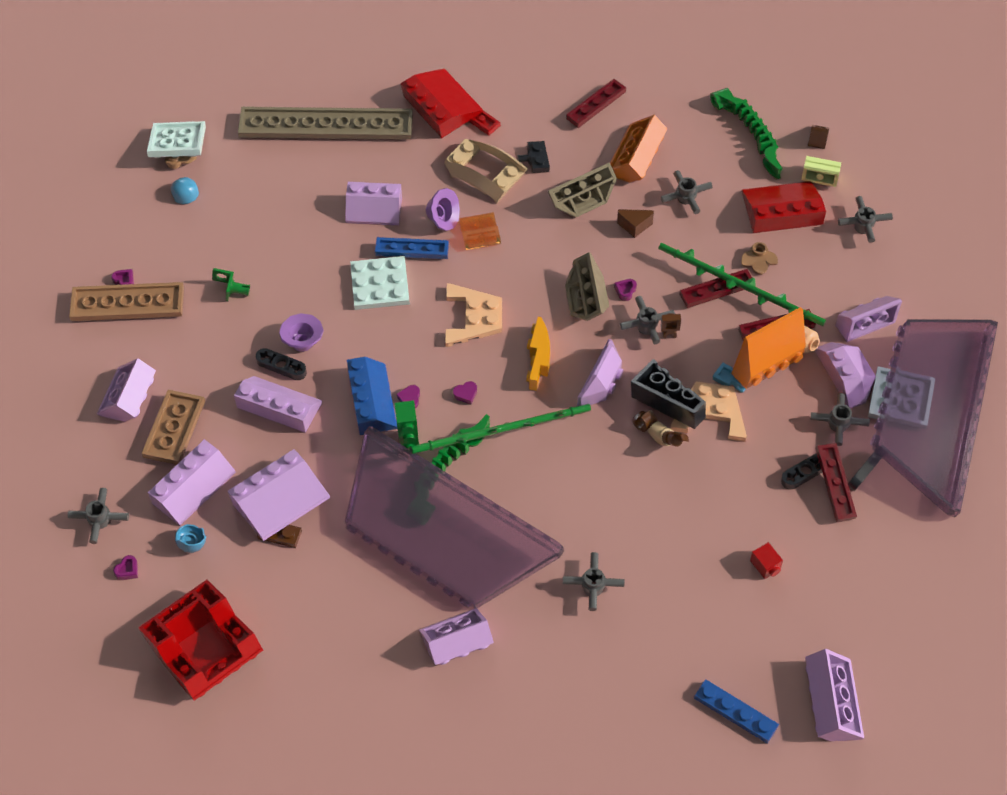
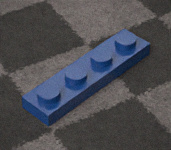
(412, 248)
(736, 711)

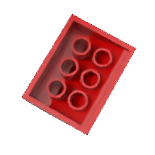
(440, 100)
(784, 207)

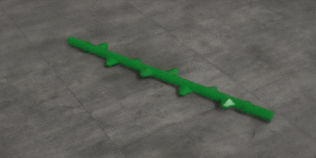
(731, 281)
(507, 426)

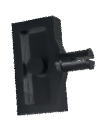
(536, 157)

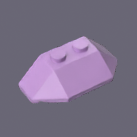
(847, 371)
(602, 377)

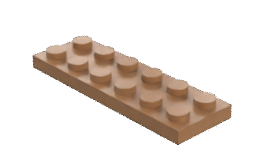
(126, 301)

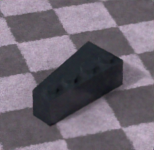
(668, 395)

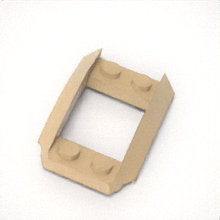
(503, 181)

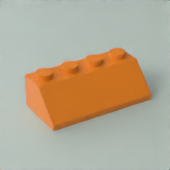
(637, 149)

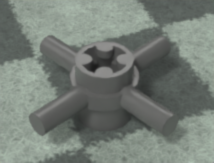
(686, 191)
(865, 219)
(646, 320)
(840, 419)
(92, 515)
(596, 575)

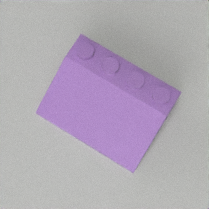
(278, 494)

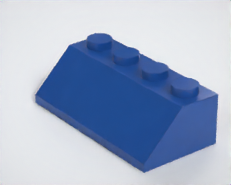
(371, 394)

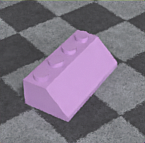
(277, 403)
(191, 482)
(834, 696)

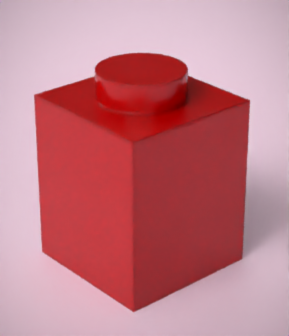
(766, 560)

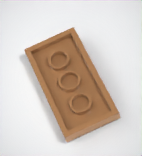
(173, 427)

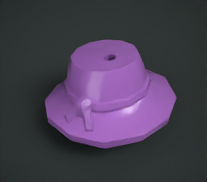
(444, 209)
(301, 331)

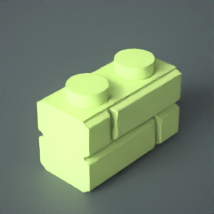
(821, 171)

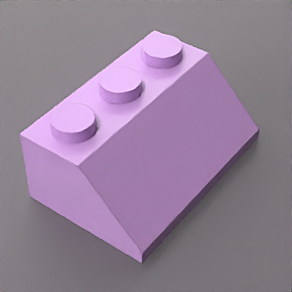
(373, 203)
(868, 317)
(127, 391)
(456, 636)

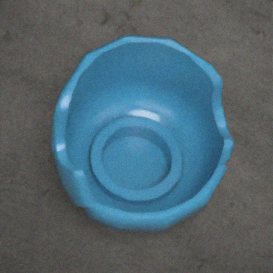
(184, 190)
(190, 538)

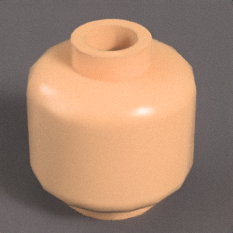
(811, 340)

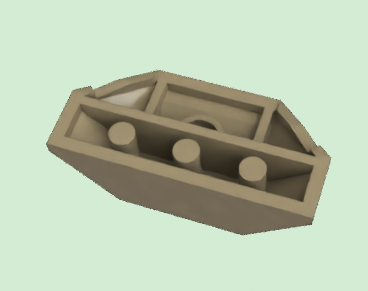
(584, 192)
(586, 289)

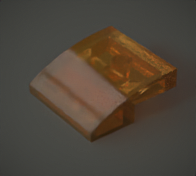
(479, 231)

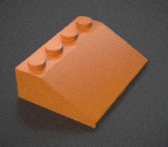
(771, 349)

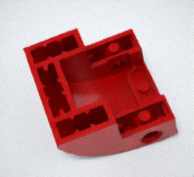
(200, 639)

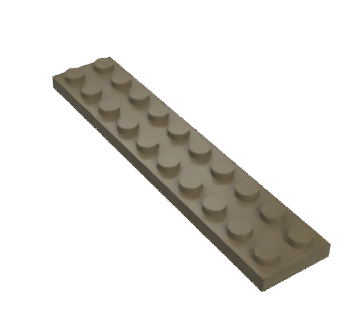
(325, 123)

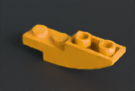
(539, 353)

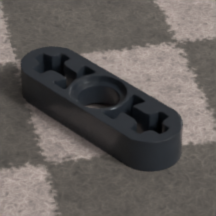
(276, 357)
(864, 471)
(801, 478)

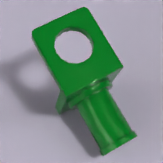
(233, 287)

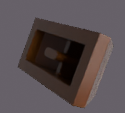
(818, 136)
(635, 220)

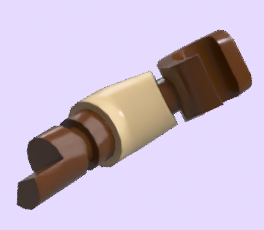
(658, 431)

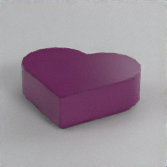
(123, 277)
(625, 289)
(465, 392)
(409, 394)
(127, 568)

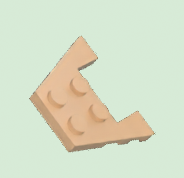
(482, 314)
(721, 406)

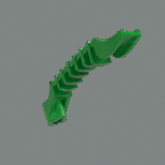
(766, 144)
(444, 455)

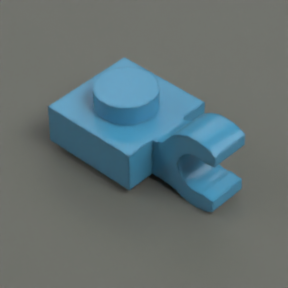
(724, 377)

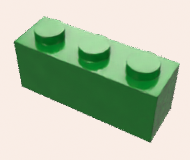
(406, 423)

